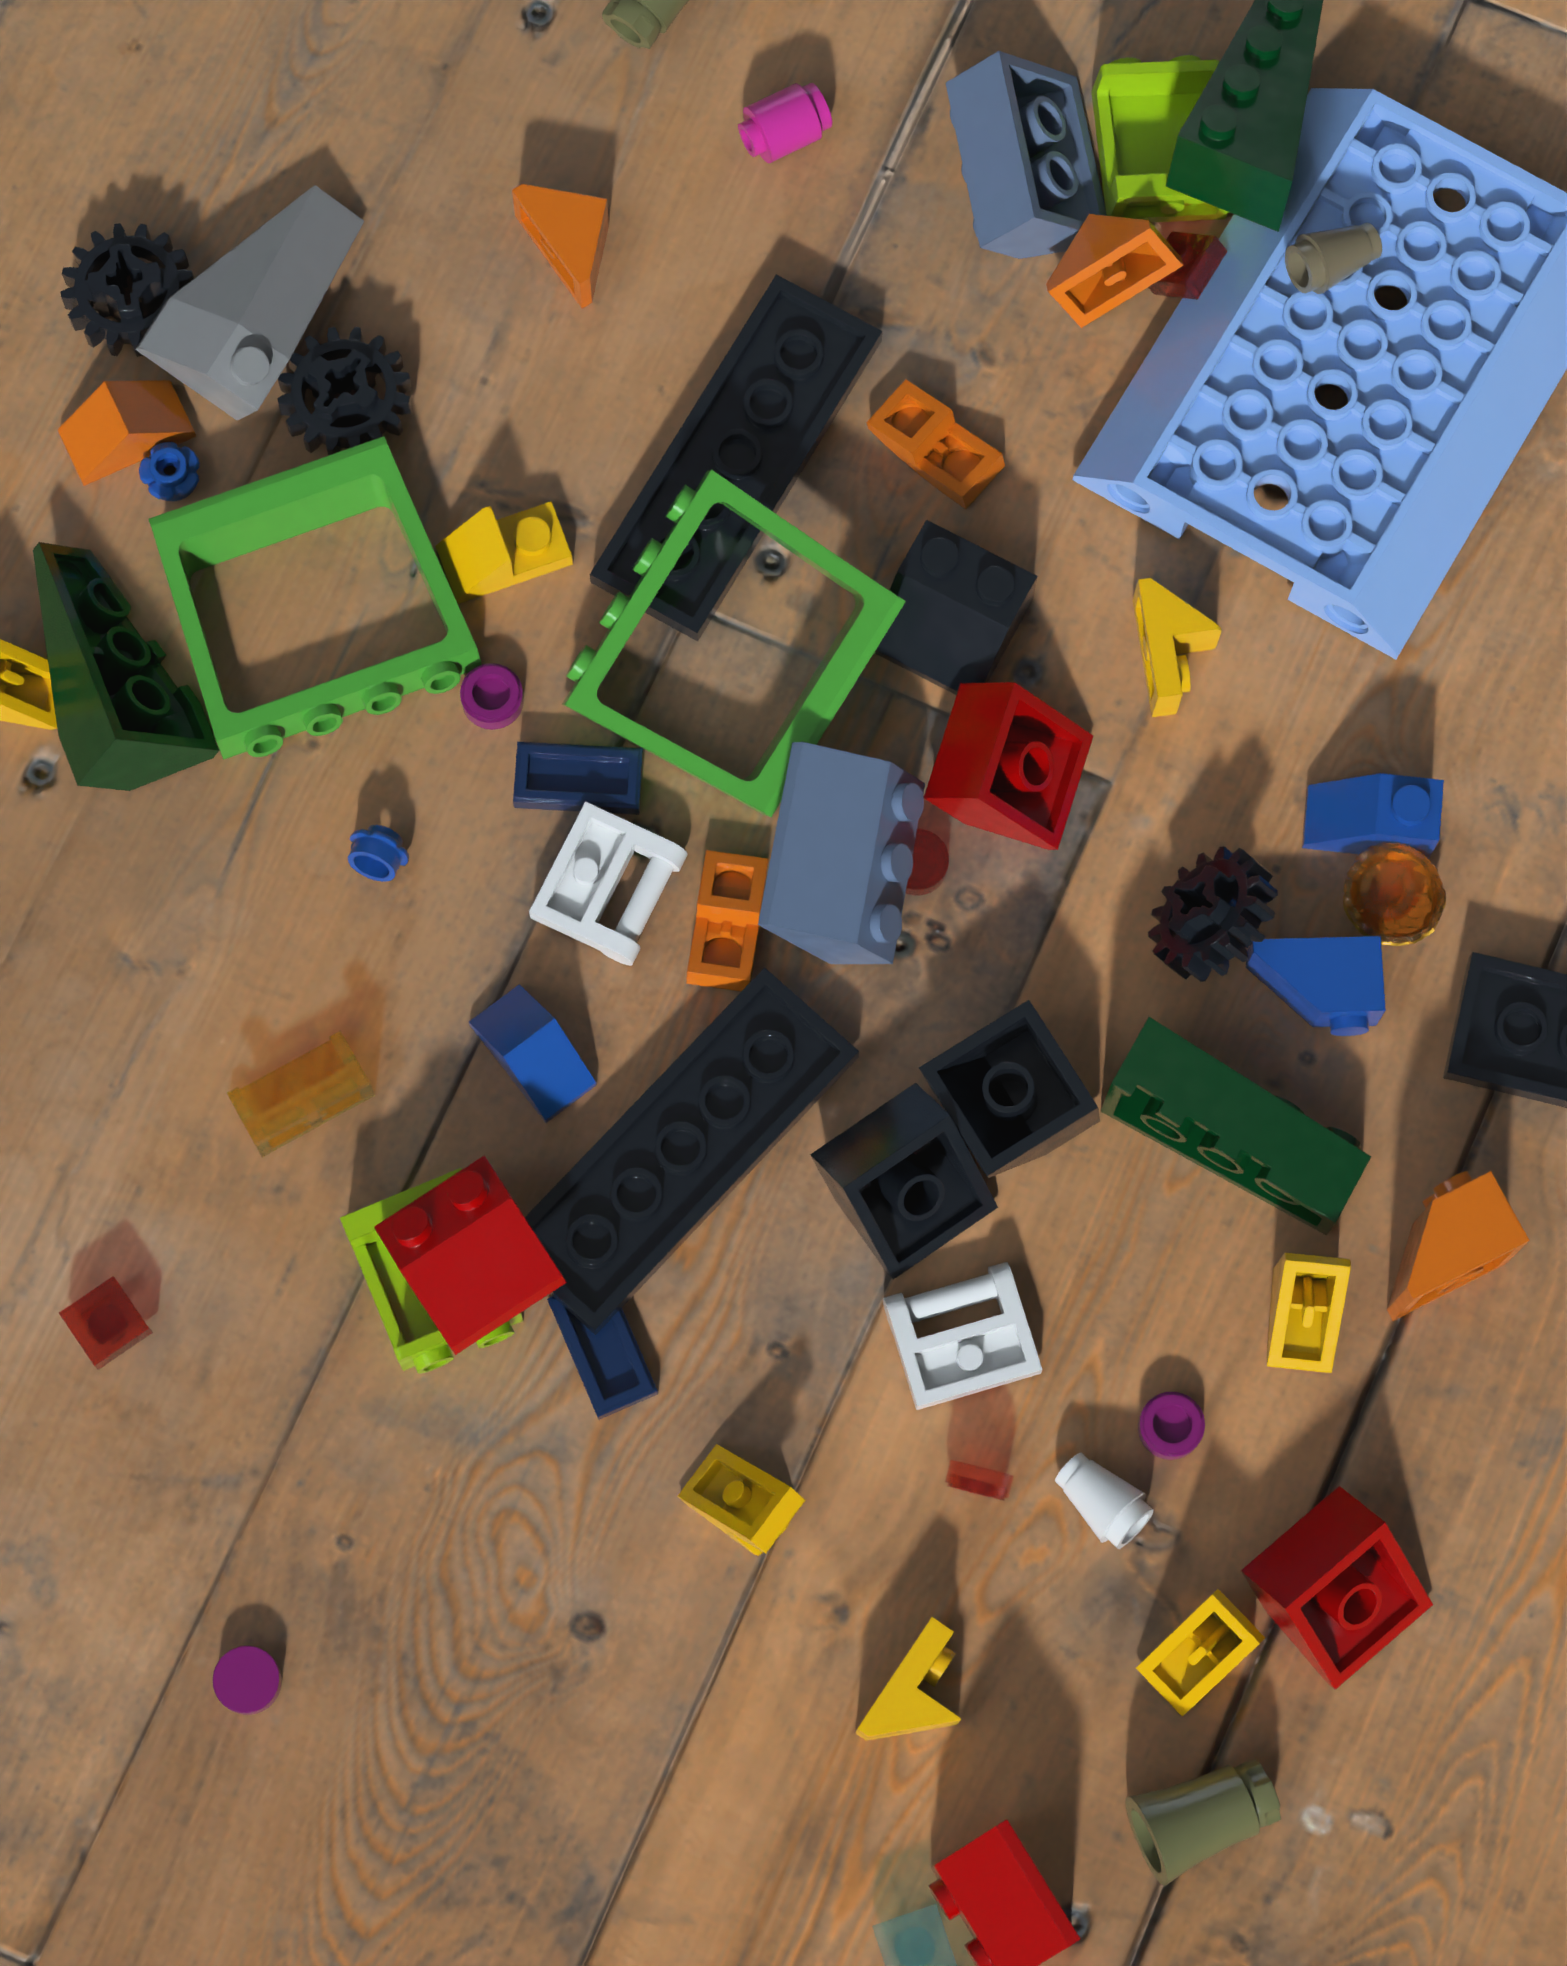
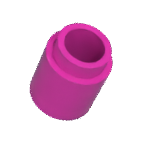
(784, 122)

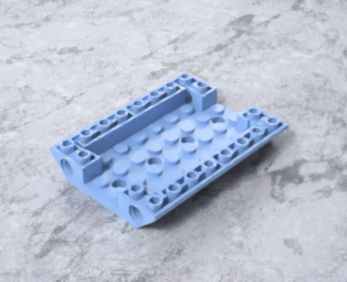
(1431, 388)

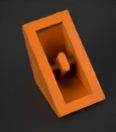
(568, 232)
(1109, 265)
(122, 426)

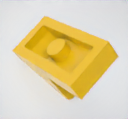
(502, 552)
(1165, 629)
(741, 1500)
(901, 1704)

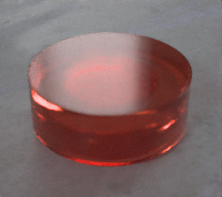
(929, 864)
(978, 1480)

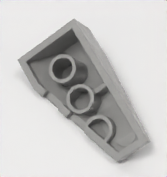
(248, 311)

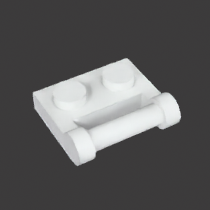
(589, 873)
(969, 1355)

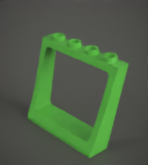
(282, 509)
(820, 699)

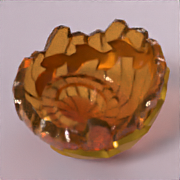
(1393, 894)

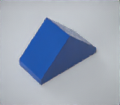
(533, 1052)

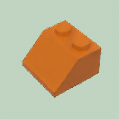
(1455, 1241)

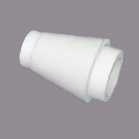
(1104, 1500)

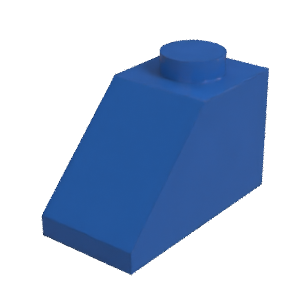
(1373, 810)
(1325, 979)

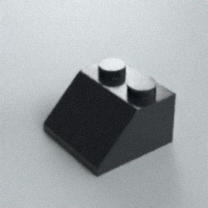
(956, 609)
(1011, 1091)
(905, 1179)

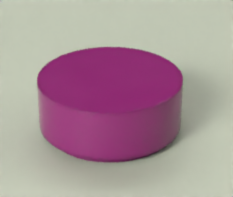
(492, 696)
(1171, 1425)
(247, 1680)

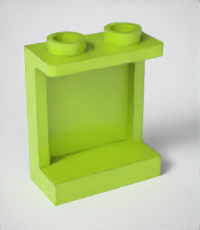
(1137, 125)
(407, 1323)

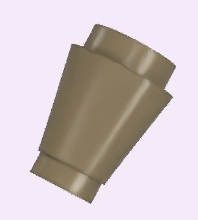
(1330, 256)

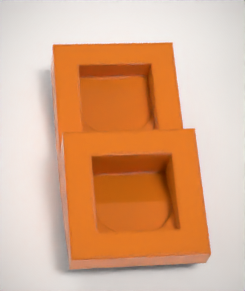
(934, 445)
(727, 920)

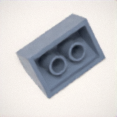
(1024, 155)
(842, 855)

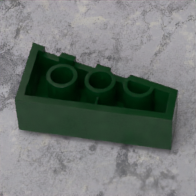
(1249, 119)
(1234, 1128)

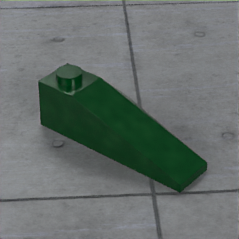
(111, 695)

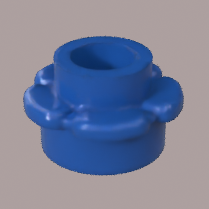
(174, 486)
(377, 853)

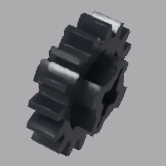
(102, 281)
(340, 368)
(1212, 913)

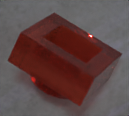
(1200, 259)
(105, 1322)

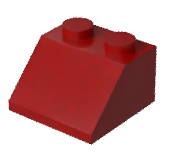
(1008, 764)
(469, 1255)
(1338, 1586)
(1002, 1901)

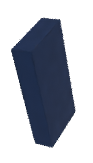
(569, 775)
(607, 1361)

